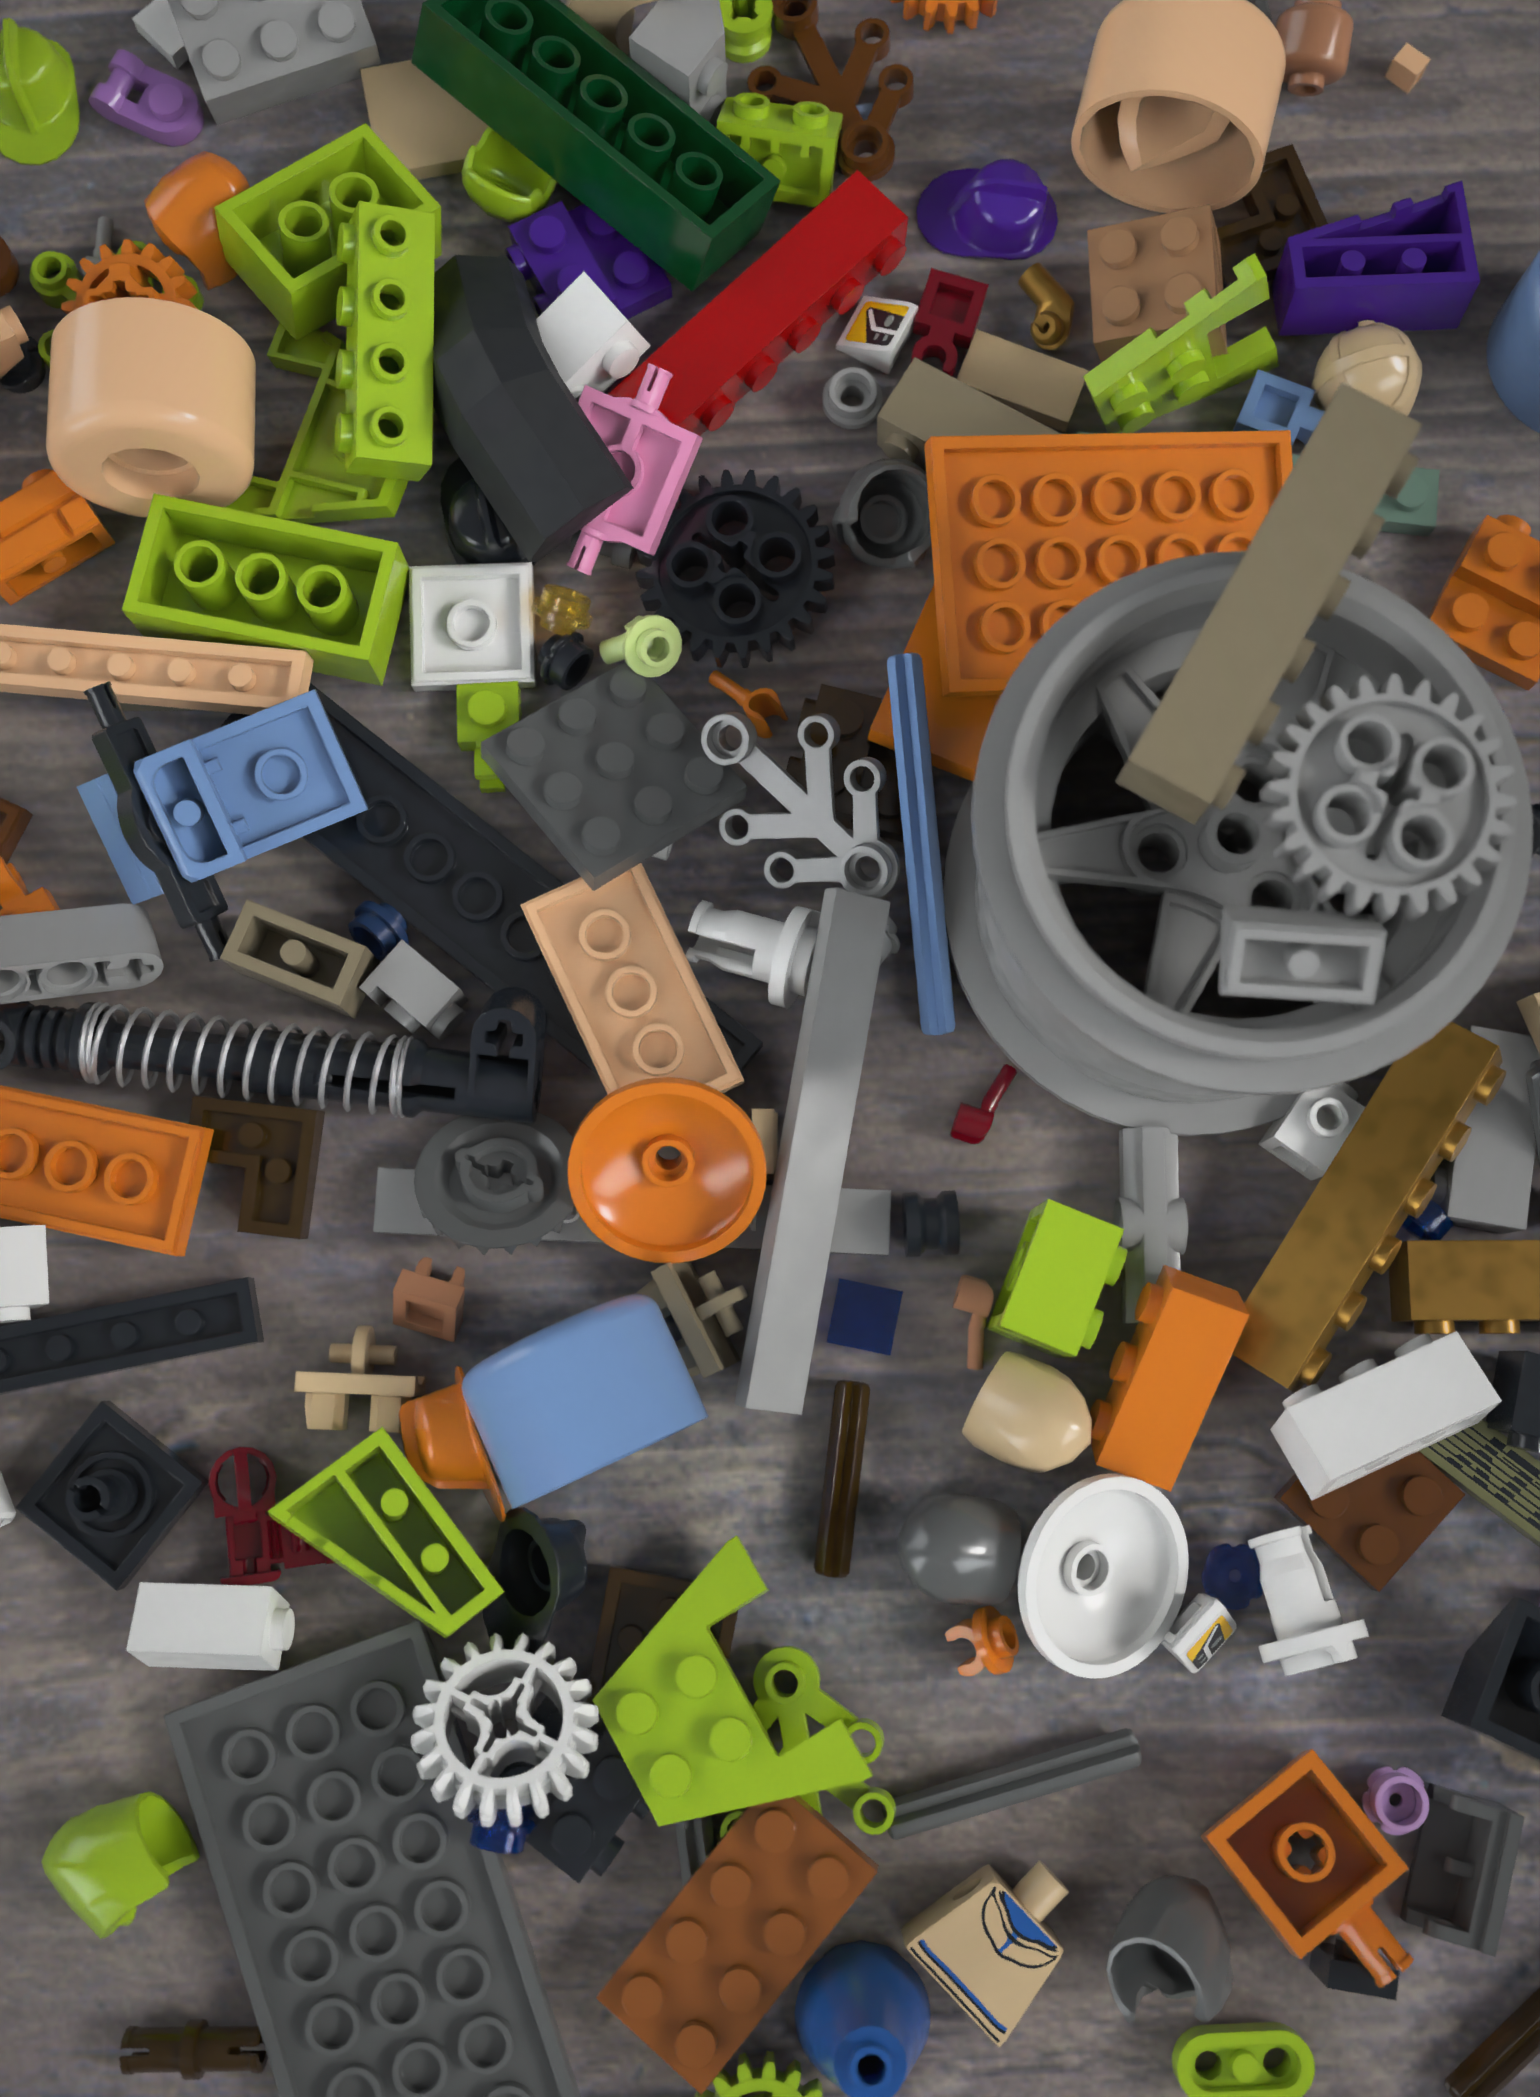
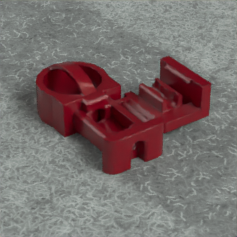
(253, 1536)

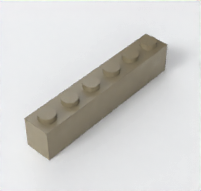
(1270, 604)

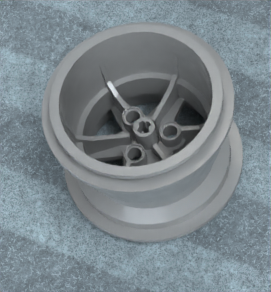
(1144, 1053)

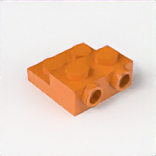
(1495, 600)

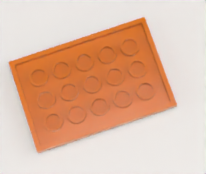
(1055, 517)

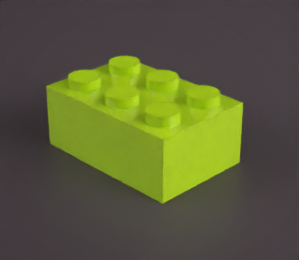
(288, 225)

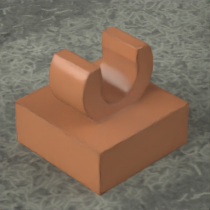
(428, 1302)

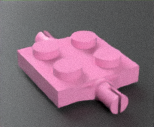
(653, 458)

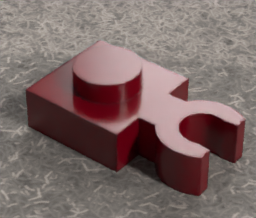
(947, 317)

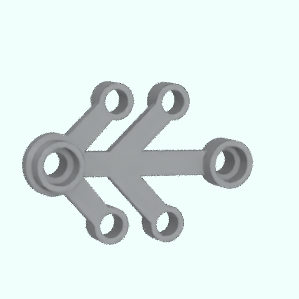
(810, 810)

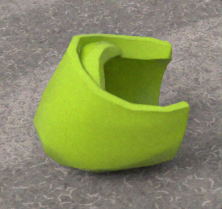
(118, 1858)

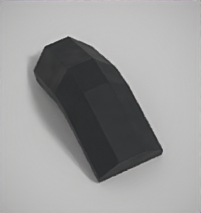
(513, 410)

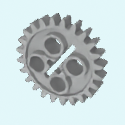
(1452, 822)

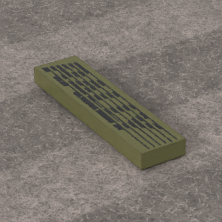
(1493, 1474)

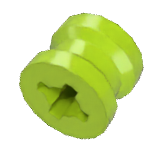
(745, 37)

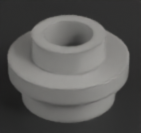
(852, 382)

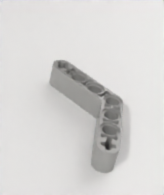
(76, 952)

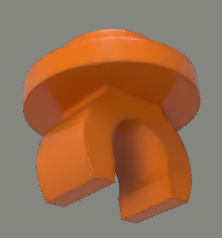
(993, 1639)

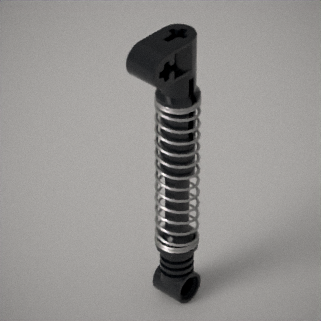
(297, 1065)

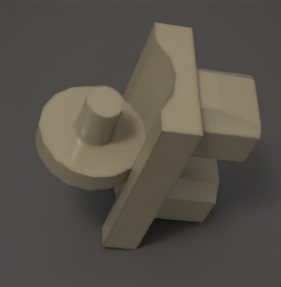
(701, 1314)

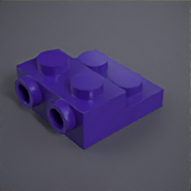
(562, 244)

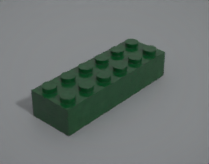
(599, 128)

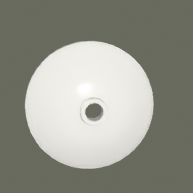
(1103, 1575)

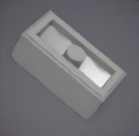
(1300, 954)

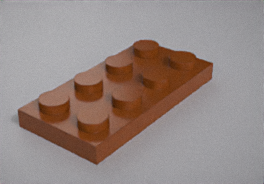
(736, 1935)

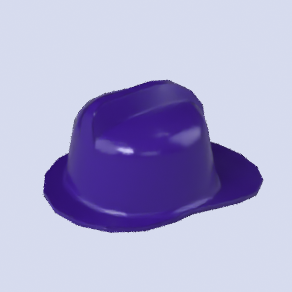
(988, 212)

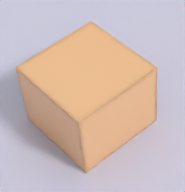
(1407, 68)

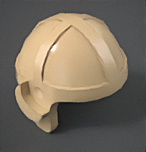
(1373, 361)

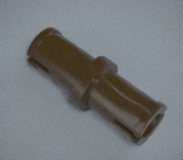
(193, 2049)

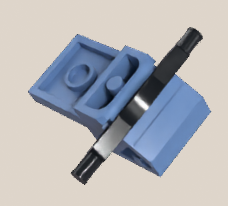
(212, 800)

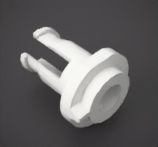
(758, 947)
(1301, 1605)

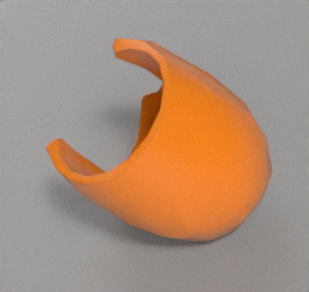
(185, 212)

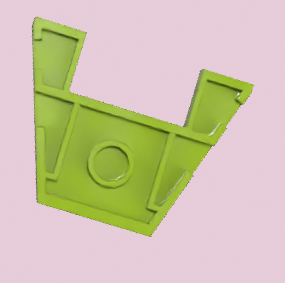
(1177, 367)
(314, 476)
(689, 1722)

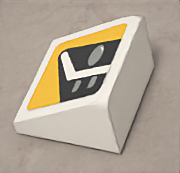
(878, 331)
(1199, 1632)

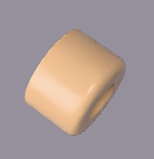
(1179, 102)
(150, 405)

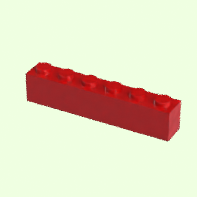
(776, 306)

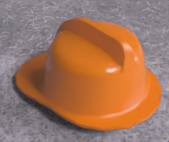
(445, 1445)

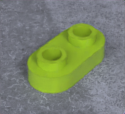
(1240, 2059)

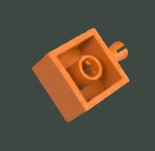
(1348, 1870)

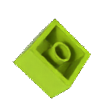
(1058, 1280)

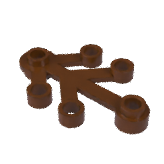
(839, 91)

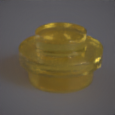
(562, 609)

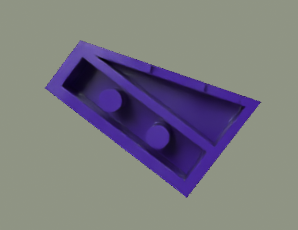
(1395, 268)

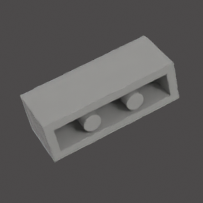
(1493, 1173)

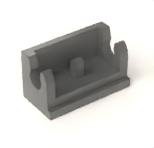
(1462, 1869)

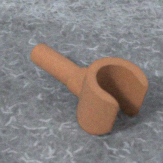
(977, 1298)

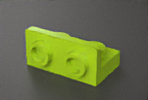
(787, 140)

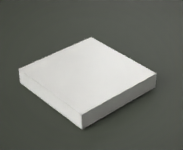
(472, 625)

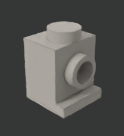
(416, 992)

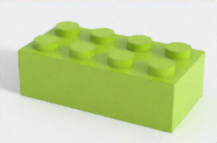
(268, 584)

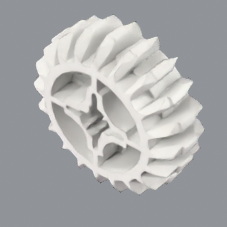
(461, 1699)

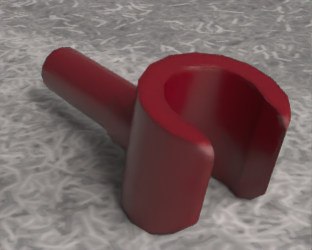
(973, 1123)

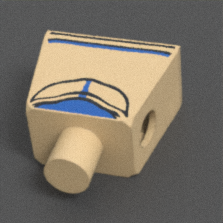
(990, 1944)

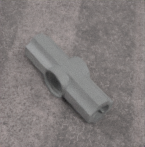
(1148, 1210)

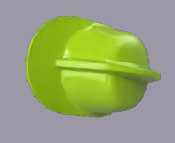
(35, 96)

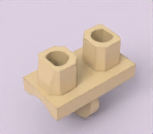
(329, 1392)

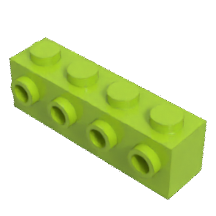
(387, 341)

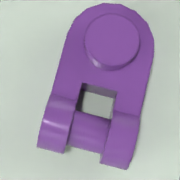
(165, 111)

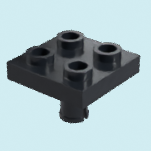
(112, 1495)

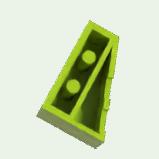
(391, 1534)

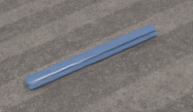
(921, 843)

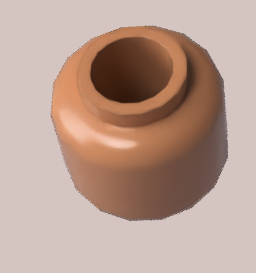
(1315, 44)

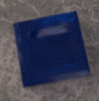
(864, 1317)

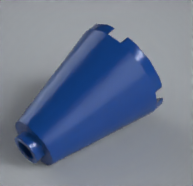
(863, 2018)

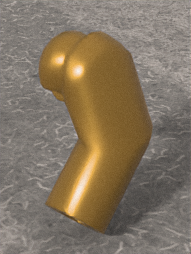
(1053, 310)

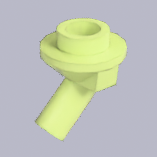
(648, 646)

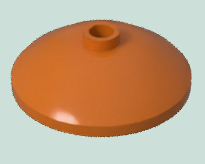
(661, 1205)

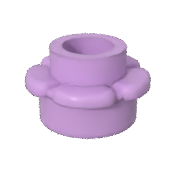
(1410, 1811)

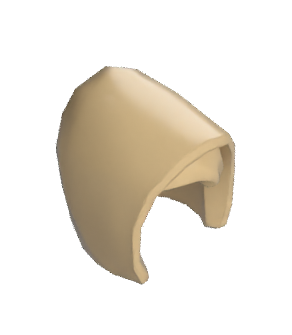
(1029, 1415)

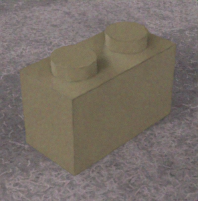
(299, 958)

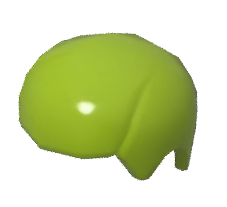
(504, 179)

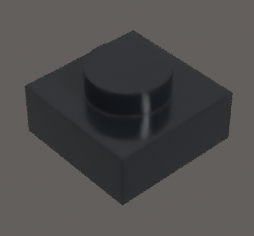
(1342, 1970)

